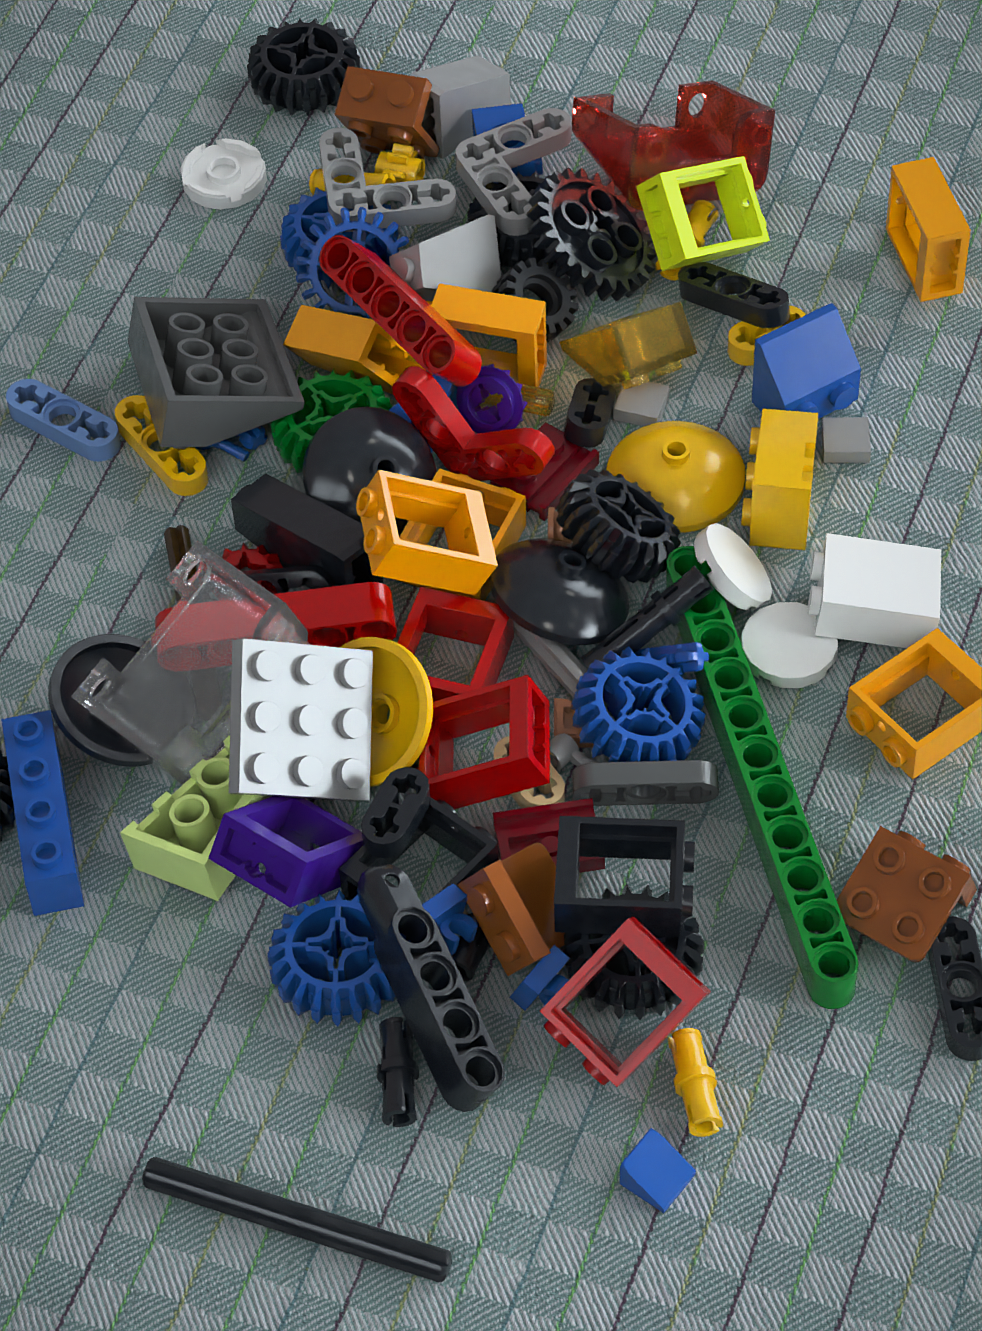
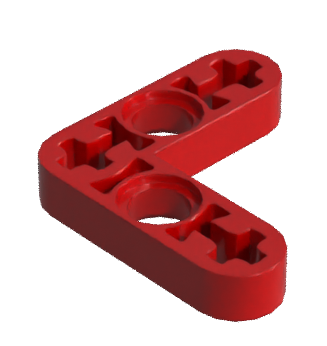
(456, 441)

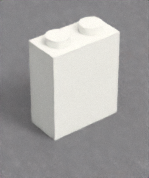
(875, 591)

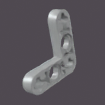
(487, 160)
(357, 194)

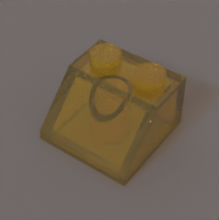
(634, 346)

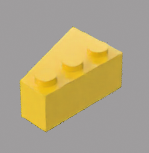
(780, 479)

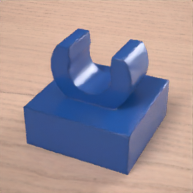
(448, 914)
(542, 980)

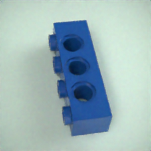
(42, 813)

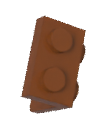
(385, 110)
(903, 893)
(516, 906)

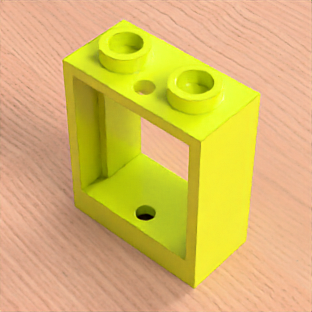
(669, 219)

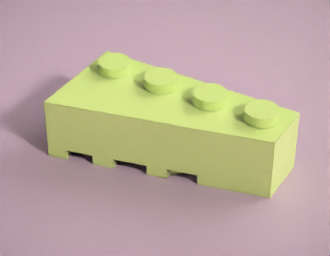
(182, 829)

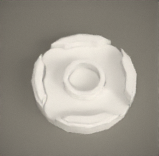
(223, 174)
(734, 567)
(784, 646)

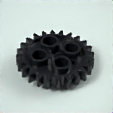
(591, 234)

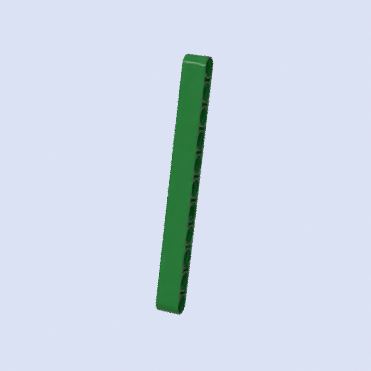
(736, 703)

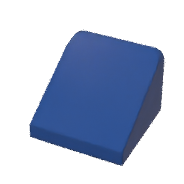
(655, 1171)

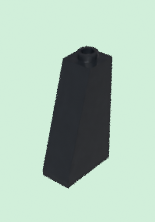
(302, 531)

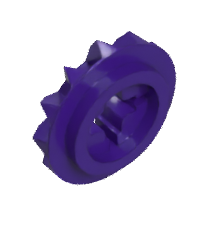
(489, 419)

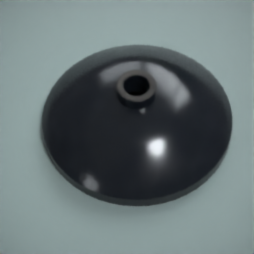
(348, 450)
(558, 592)
(73, 720)

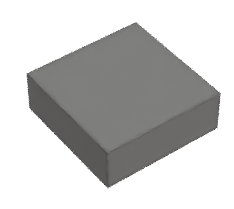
(641, 404)
(846, 440)

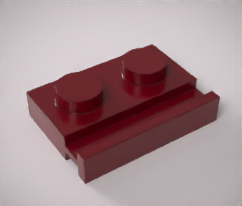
(548, 486)
(540, 824)

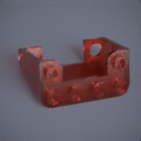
(722, 130)

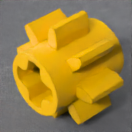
(401, 163)

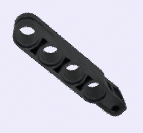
(428, 1010)

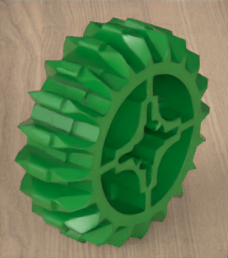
(323, 399)

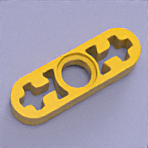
(161, 462)

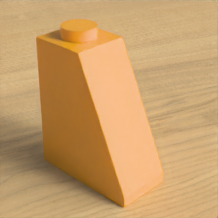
(347, 344)

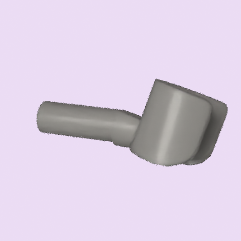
(565, 750)

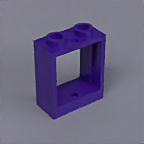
(282, 838)

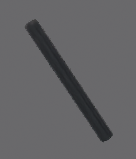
(297, 1219)

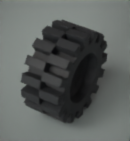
(547, 287)

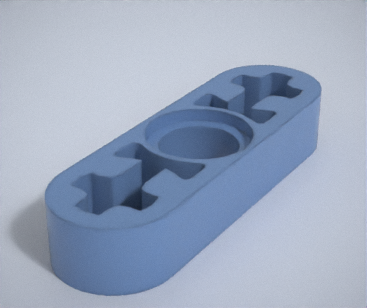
(71, 436)

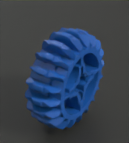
(309, 212)
(360, 230)
(632, 685)
(311, 946)

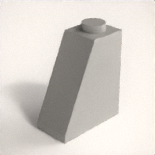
(453, 95)
(456, 258)

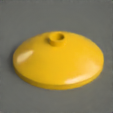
(685, 468)
(403, 688)

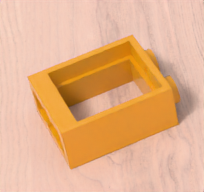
(927, 229)
(503, 317)
(456, 509)
(502, 509)
(951, 670)

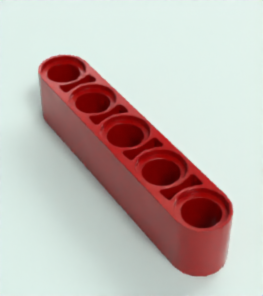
(400, 311)
(339, 612)

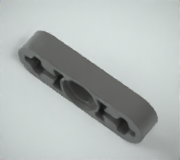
(646, 782)

